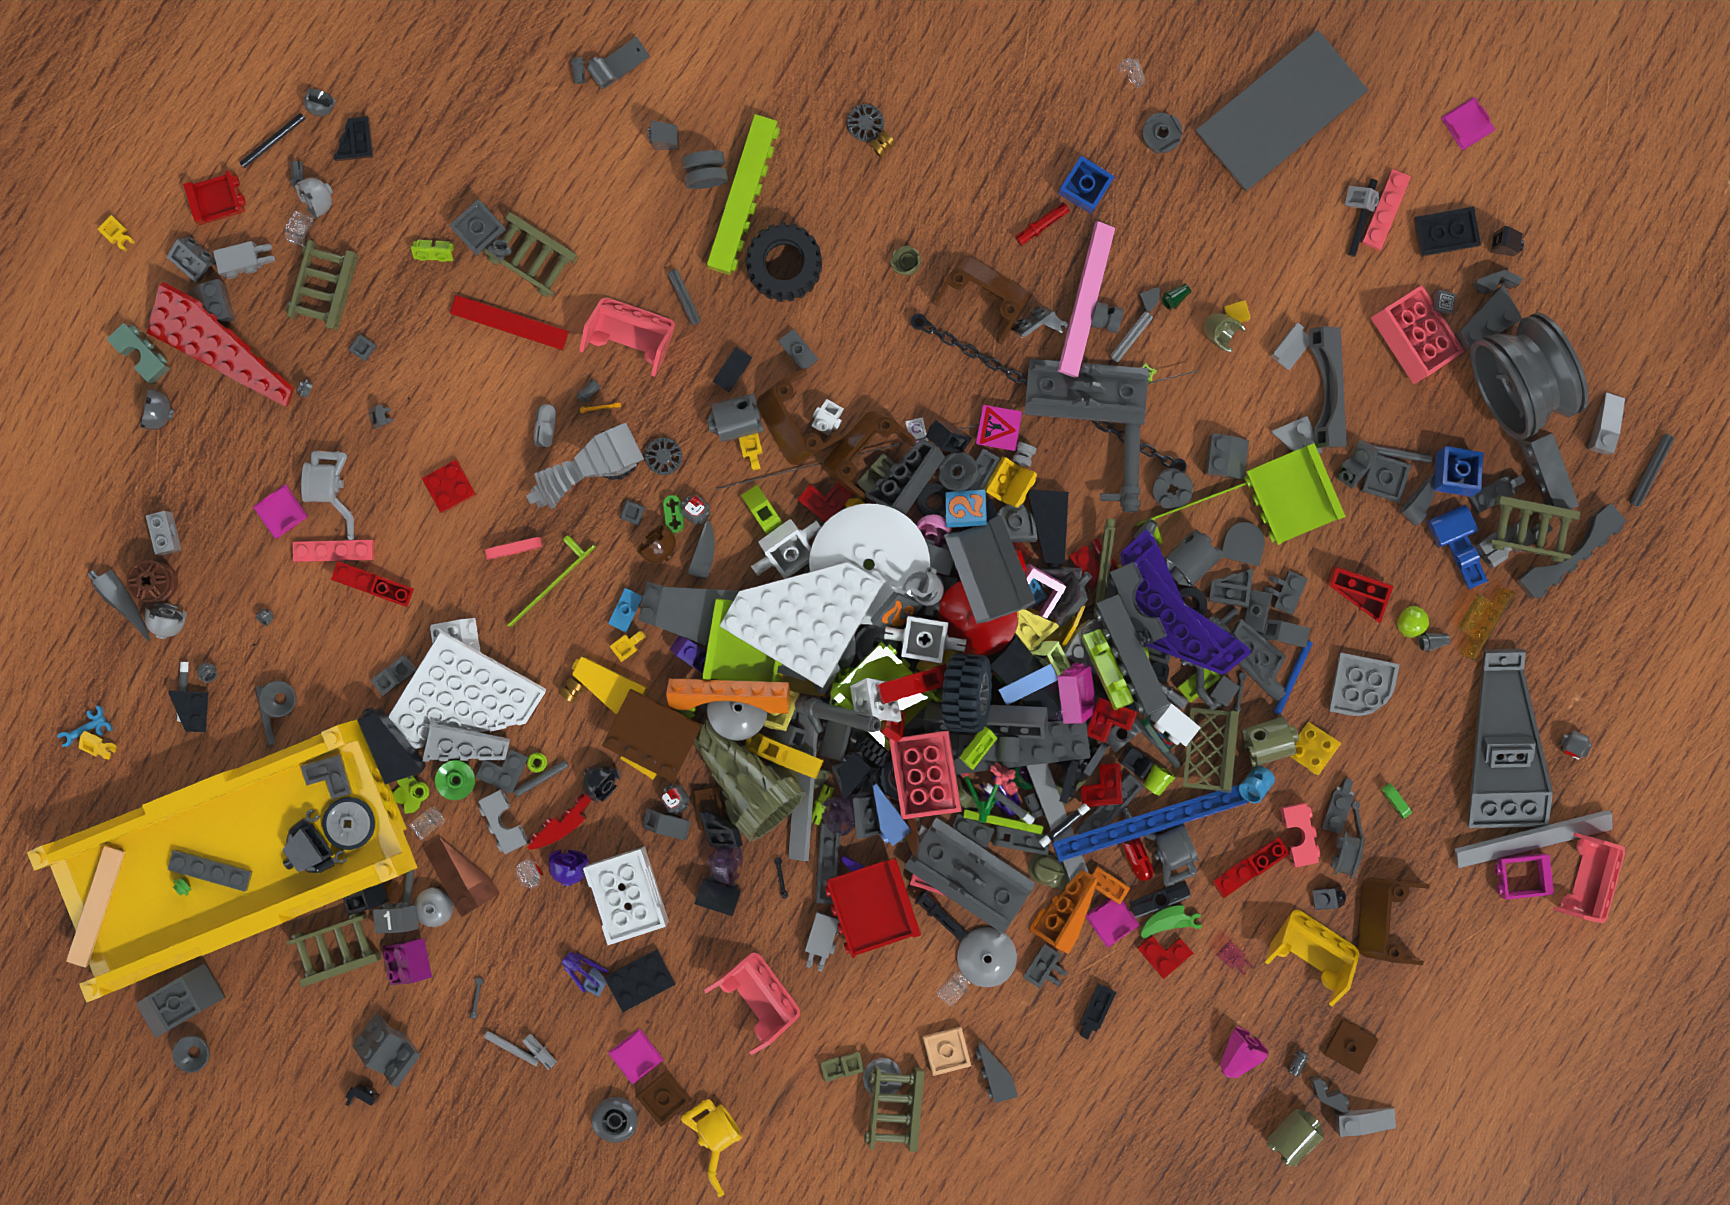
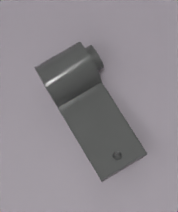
(618, 64)
(1004, 749)

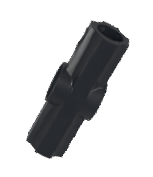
(1147, 904)

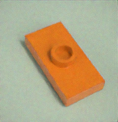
(1110, 885)

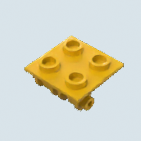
(1314, 748)

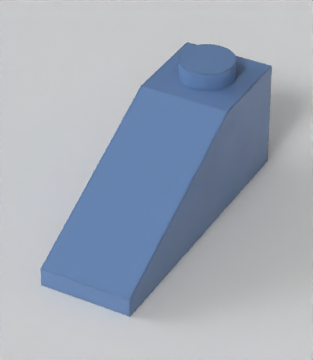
(890, 821)

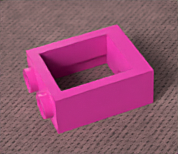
(1077, 693)
(1544, 876)

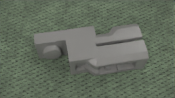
(1494, 557)

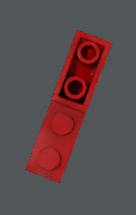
(372, 584)
(912, 684)
(556, 829)
(1250, 866)

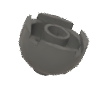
(156, 410)

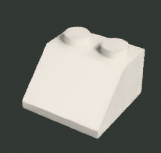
(1176, 724)

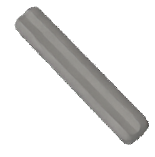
(1131, 336)

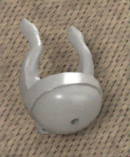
(924, 586)

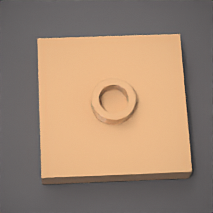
(947, 1051)

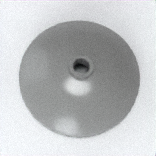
(735, 724)
(982, 943)

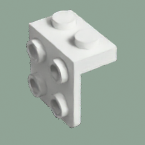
(462, 630)

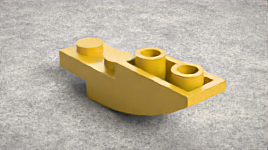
(784, 755)

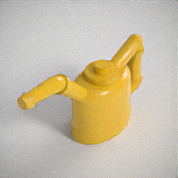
(715, 1131)

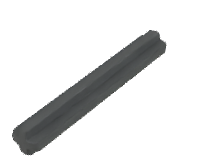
(1652, 470)

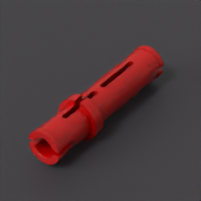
(1034, 229)

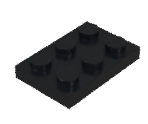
(1447, 231)
(640, 980)

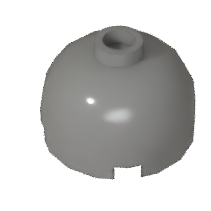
(315, 195)
(164, 620)
(434, 907)

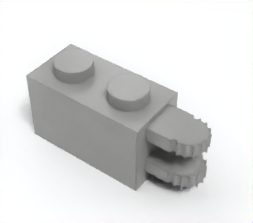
(241, 259)
(821, 938)

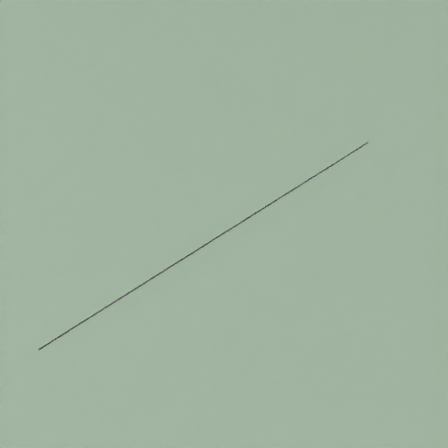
(905, 442)

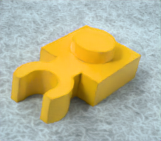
(114, 232)

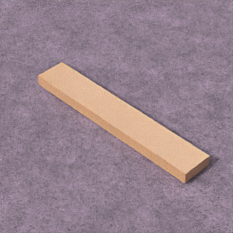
(95, 906)

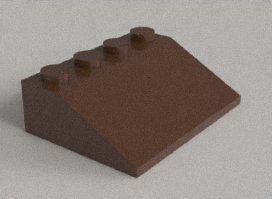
(651, 735)

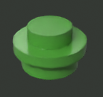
(181, 887)

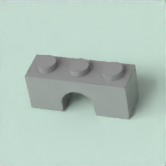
(493, 807)

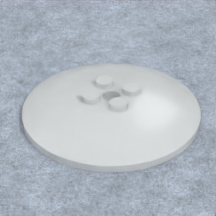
(875, 534)

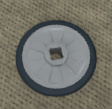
(335, 823)

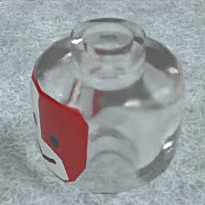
(528, 874)

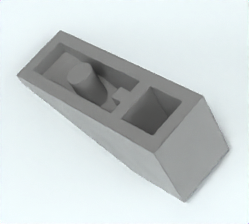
(1608, 425)
(1364, 1121)

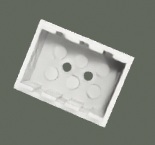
(641, 892)

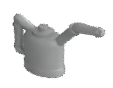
(323, 483)

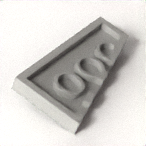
(456, 743)

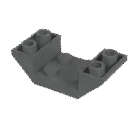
(180, 1000)

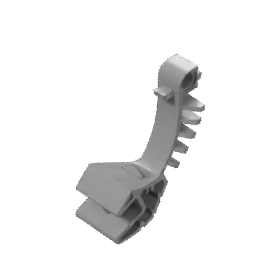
(605, 455)

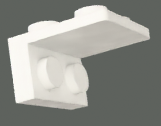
(867, 701)

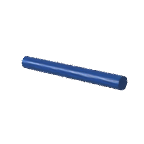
(1293, 677)

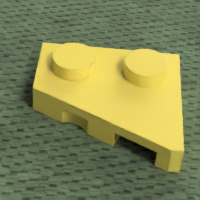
(1033, 629)

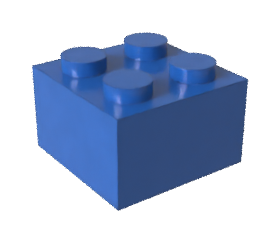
(1086, 185)
(1458, 471)

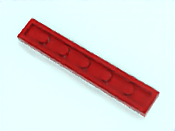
(509, 322)

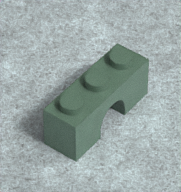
(151, 365)

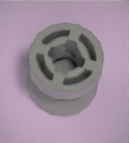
(1026, 450)

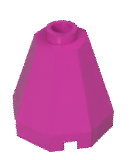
(1242, 1053)

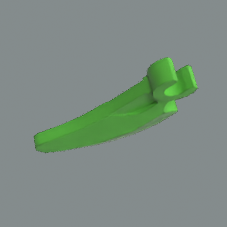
(1169, 918)

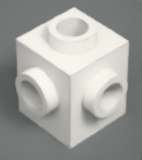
(827, 417)

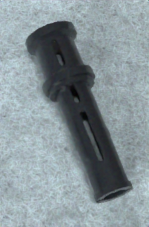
(934, 909)

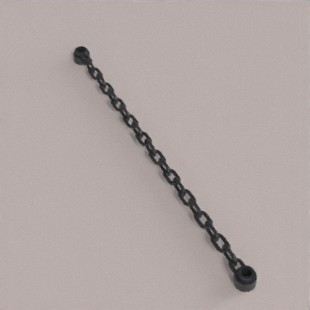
(1021, 379)

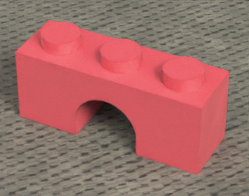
(1305, 851)

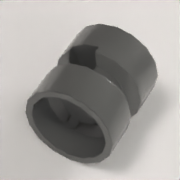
(1107, 317)

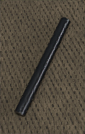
(272, 140)
(1360, 224)

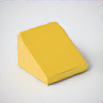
(1238, 311)

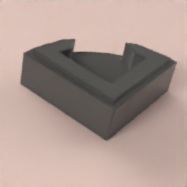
(1150, 298)

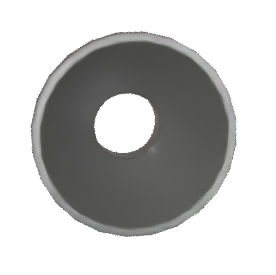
(268, 698)
(184, 1060)

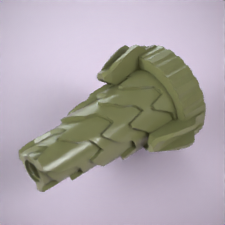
(755, 793)

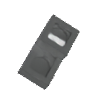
(393, 675)

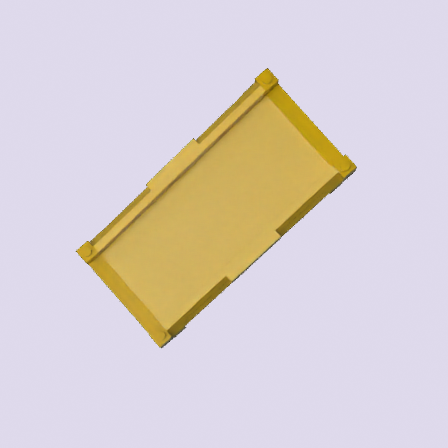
(234, 821)

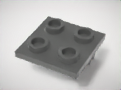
(1038, 316)

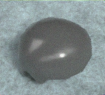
(318, 102)

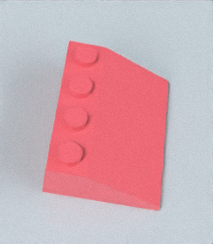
(1417, 334)
(925, 775)

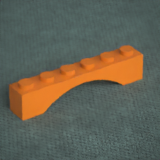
(689, 693)

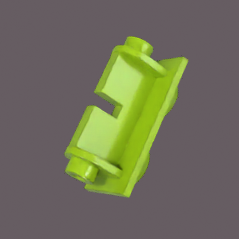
(424, 251)

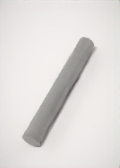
(511, 1048)

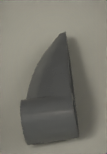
(1419, 502)
(703, 554)

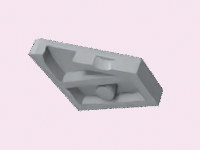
(1296, 434)

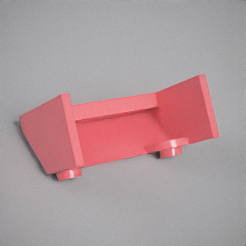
(629, 327)
(1595, 879)
(763, 995)

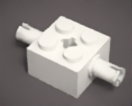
(786, 548)
(914, 647)

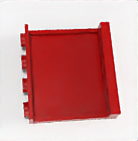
(872, 907)

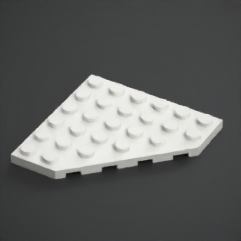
(805, 617)
(462, 691)

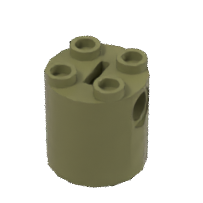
(1269, 741)
(1296, 1136)

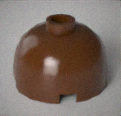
(659, 545)

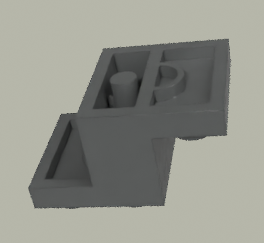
(386, 1050)

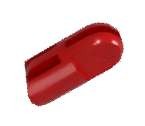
(1138, 859)

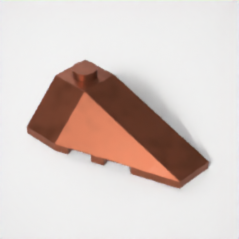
(461, 879)

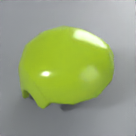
(1413, 622)

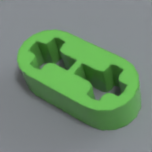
(669, 515)
(1396, 801)

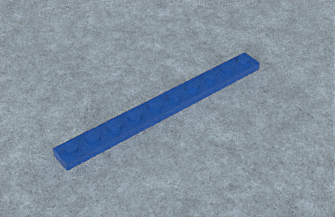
(1147, 823)

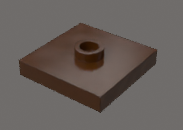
(1350, 1046)
(664, 1098)

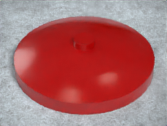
(980, 638)

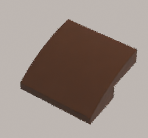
(712, 800)

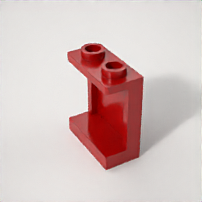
(215, 198)

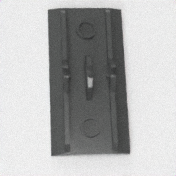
(1096, 394)
(990, 570)
(970, 875)

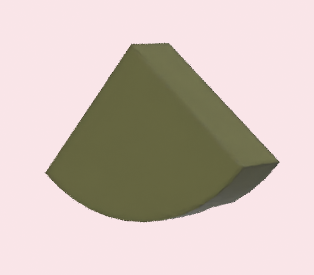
(821, 778)

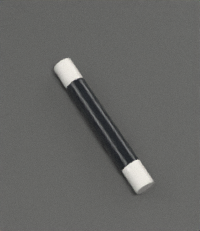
(1064, 825)

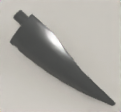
(116, 595)

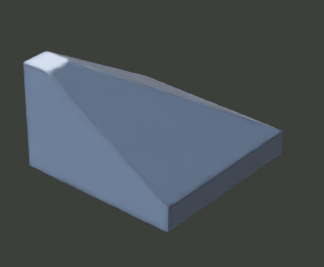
(589, 986)

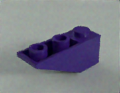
(690, 653)

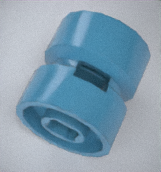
(1256, 784)

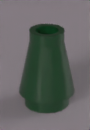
(1174, 297)

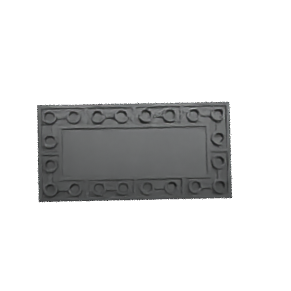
(1281, 110)

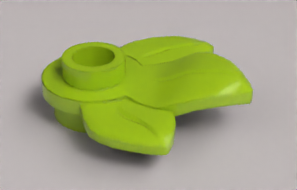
(407, 794)

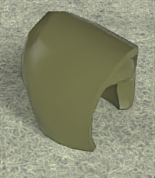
(1220, 329)

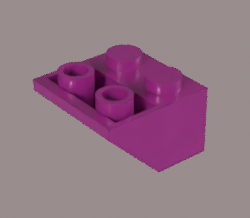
(407, 961)

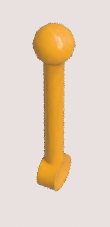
(584, 409)

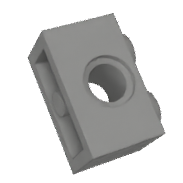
(163, 533)

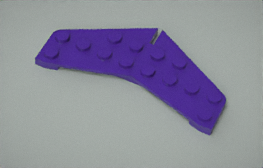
(1188, 632)

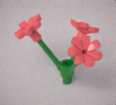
(1002, 778)

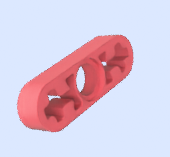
(513, 548)

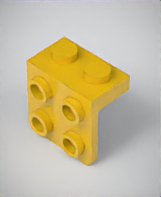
(1010, 482)

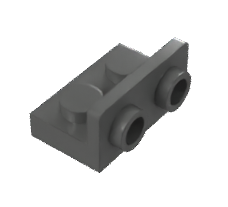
(191, 258)

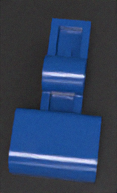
(1453, 530)

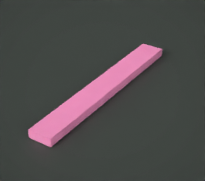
(1086, 299)

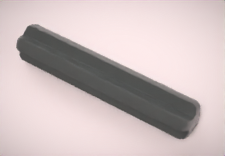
(684, 297)

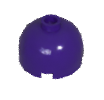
(567, 867)

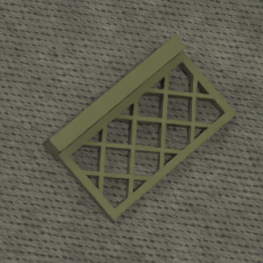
(1228, 751)

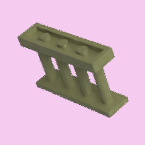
(549, 245)
(336, 299)
(1546, 512)
(330, 970)
(911, 1119)

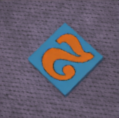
(966, 508)

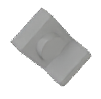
(1362, 198)

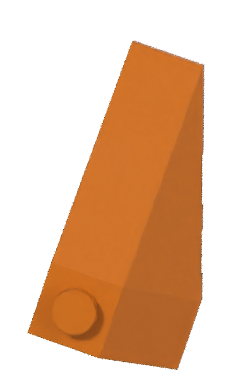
(1064, 917)

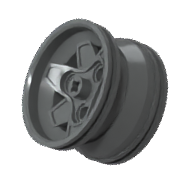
(1529, 376)

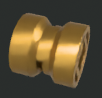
(882, 144)
(571, 690)

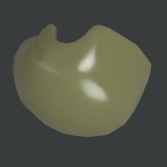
(906, 261)

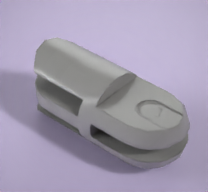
(544, 426)

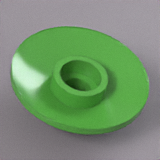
(446, 785)

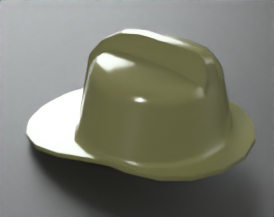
(966, 798)
(1048, 871)

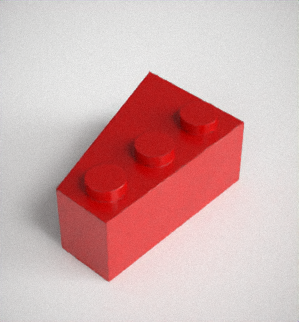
(1361, 590)

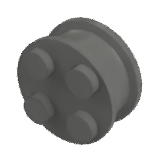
(1348, 854)

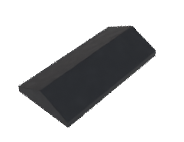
(1019, 662)

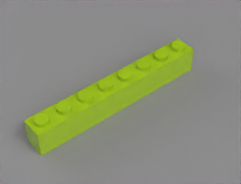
(743, 194)

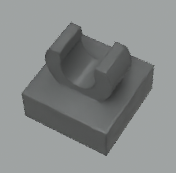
(377, 416)

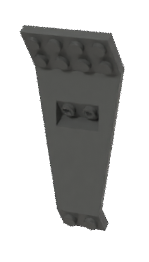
(688, 613)
(1507, 787)

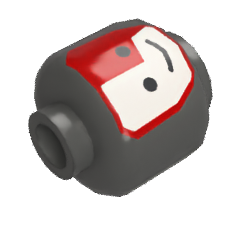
(695, 509)
(1576, 744)
(675, 798)

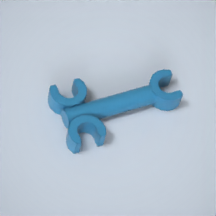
(98, 722)

